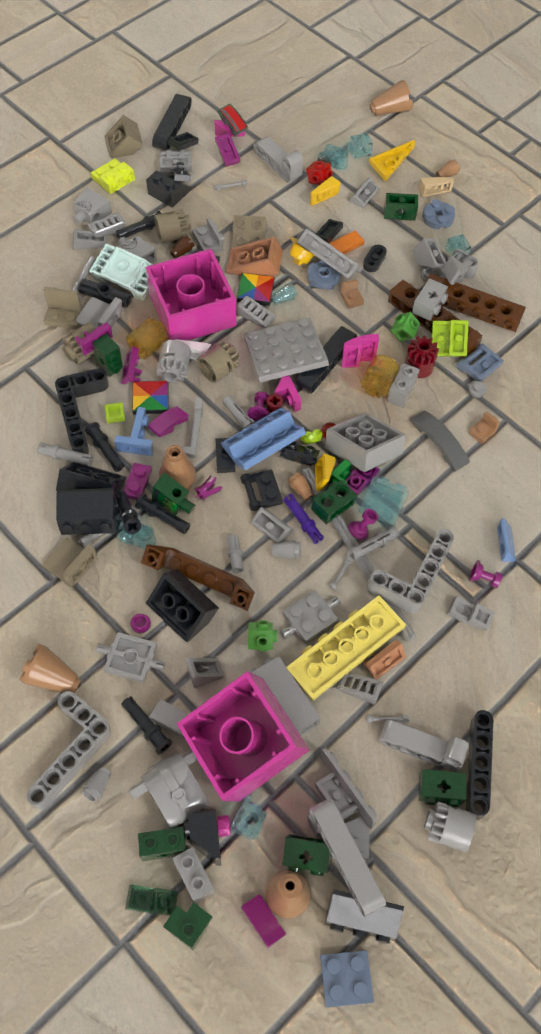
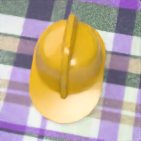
(299, 253)

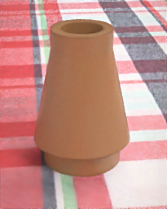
(449, 169)
(300, 485)

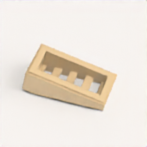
(429, 185)

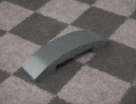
(442, 438)

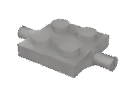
(310, 617)
(130, 657)

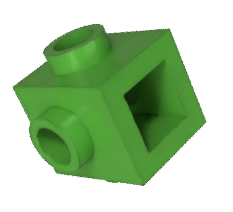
(405, 326)
(261, 636)

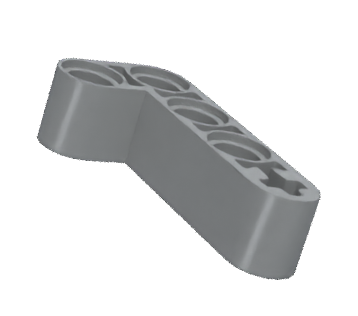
(285, 165)
(424, 746)

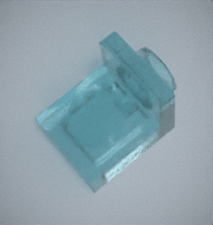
(458, 242)

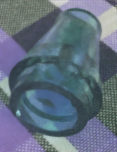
(285, 294)

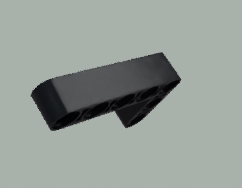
(69, 389)

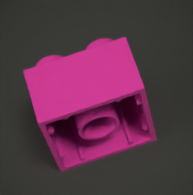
(191, 296)
(242, 737)

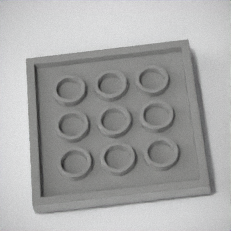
(285, 349)

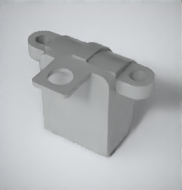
(173, 788)

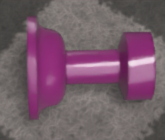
(258, 411)
(359, 529)
(478, 572)

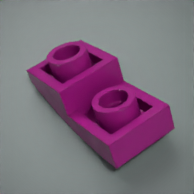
(166, 421)
(360, 480)

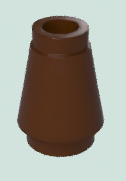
(183, 246)

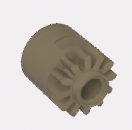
(172, 225)
(72, 349)
(218, 361)

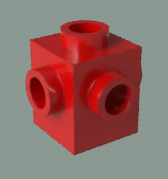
(318, 172)

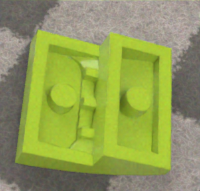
(451, 337)

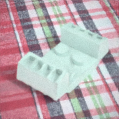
(122, 269)

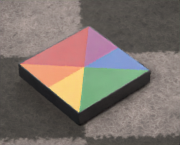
(256, 287)
(151, 396)

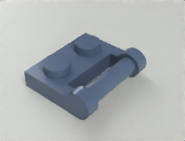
(484, 366)

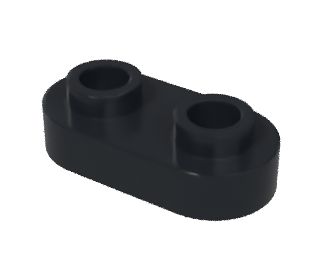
(374, 258)

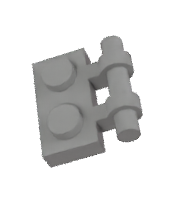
(169, 160)

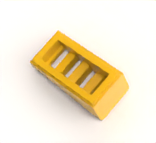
(326, 190)
(323, 471)

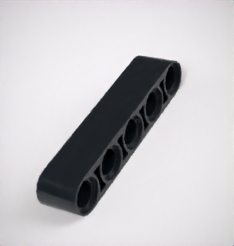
(171, 121)
(333, 349)
(483, 754)

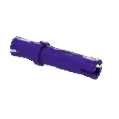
(307, 524)

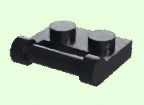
(267, 488)

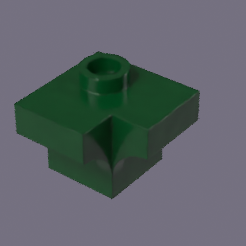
(188, 926)

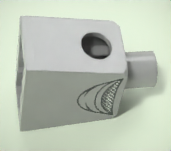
(90, 207)
(138, 247)

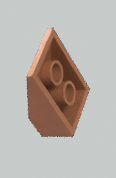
(256, 258)

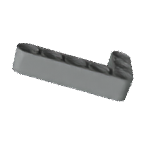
(424, 577)
(72, 751)
(326, 821)

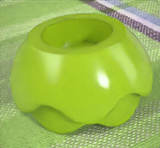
(312, 437)

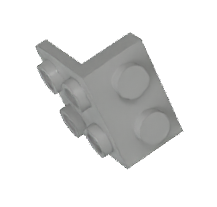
(98, 312)

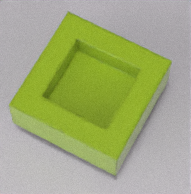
(114, 412)

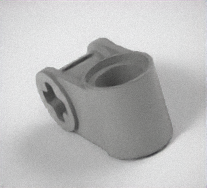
(463, 257)

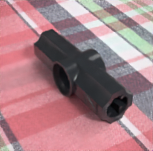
(104, 292)

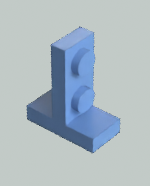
(136, 443)

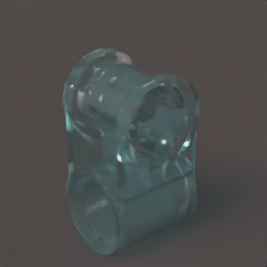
(336, 155)
(137, 538)

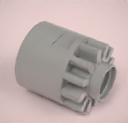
(173, 361)
(450, 826)

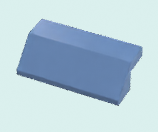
(263, 438)

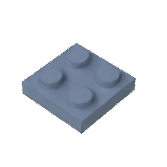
(346, 979)

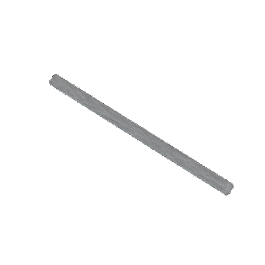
(363, 562)

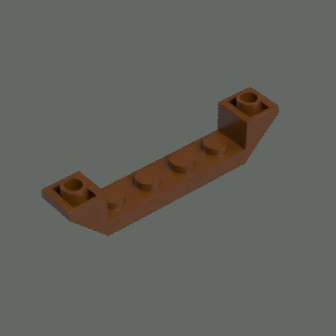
(201, 572)

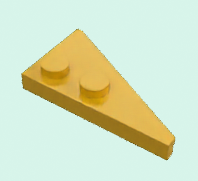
(387, 162)

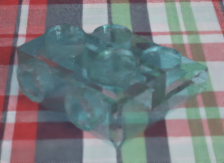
(385, 499)

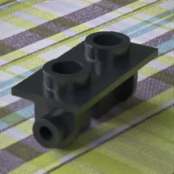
(307, 454)

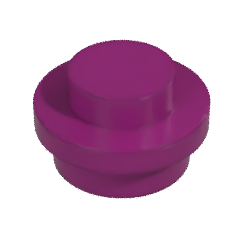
(140, 623)

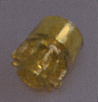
(147, 337)
(380, 376)

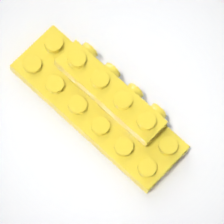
(345, 647)

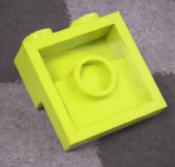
(113, 175)

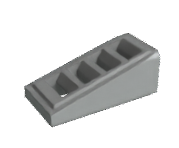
(107, 225)
(83, 240)
(247, 305)
(369, 682)

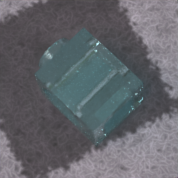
(360, 145)
(240, 825)

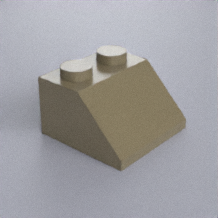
(123, 138)

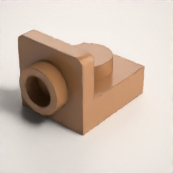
(351, 294)
(484, 428)

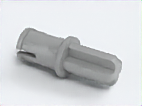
(235, 554)

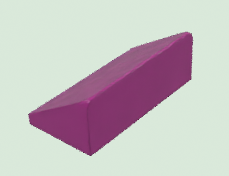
(263, 921)

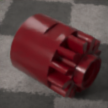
(422, 355)

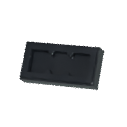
(183, 141)
(330, 230)
(224, 461)

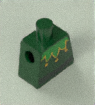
(172, 495)

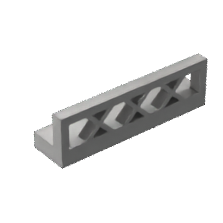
(328, 254)

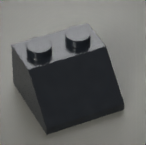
(165, 189)
(203, 833)

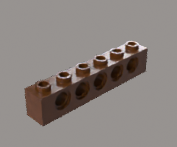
(403, 298)
(481, 305)

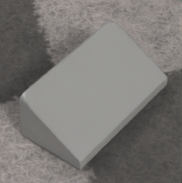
(364, 193)
(271, 525)

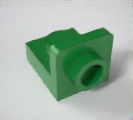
(341, 472)

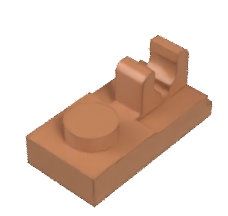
(385, 659)

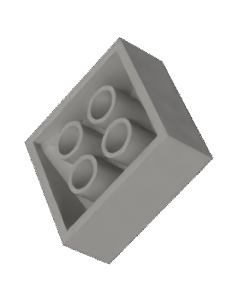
(365, 441)

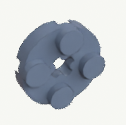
(446, 216)
(322, 281)

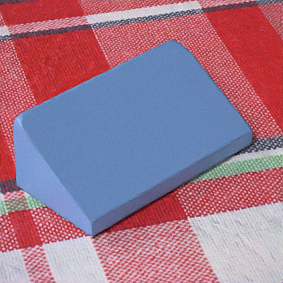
(506, 541)

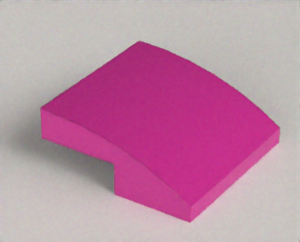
(359, 349)

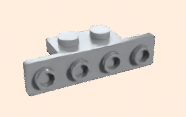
(342, 792)

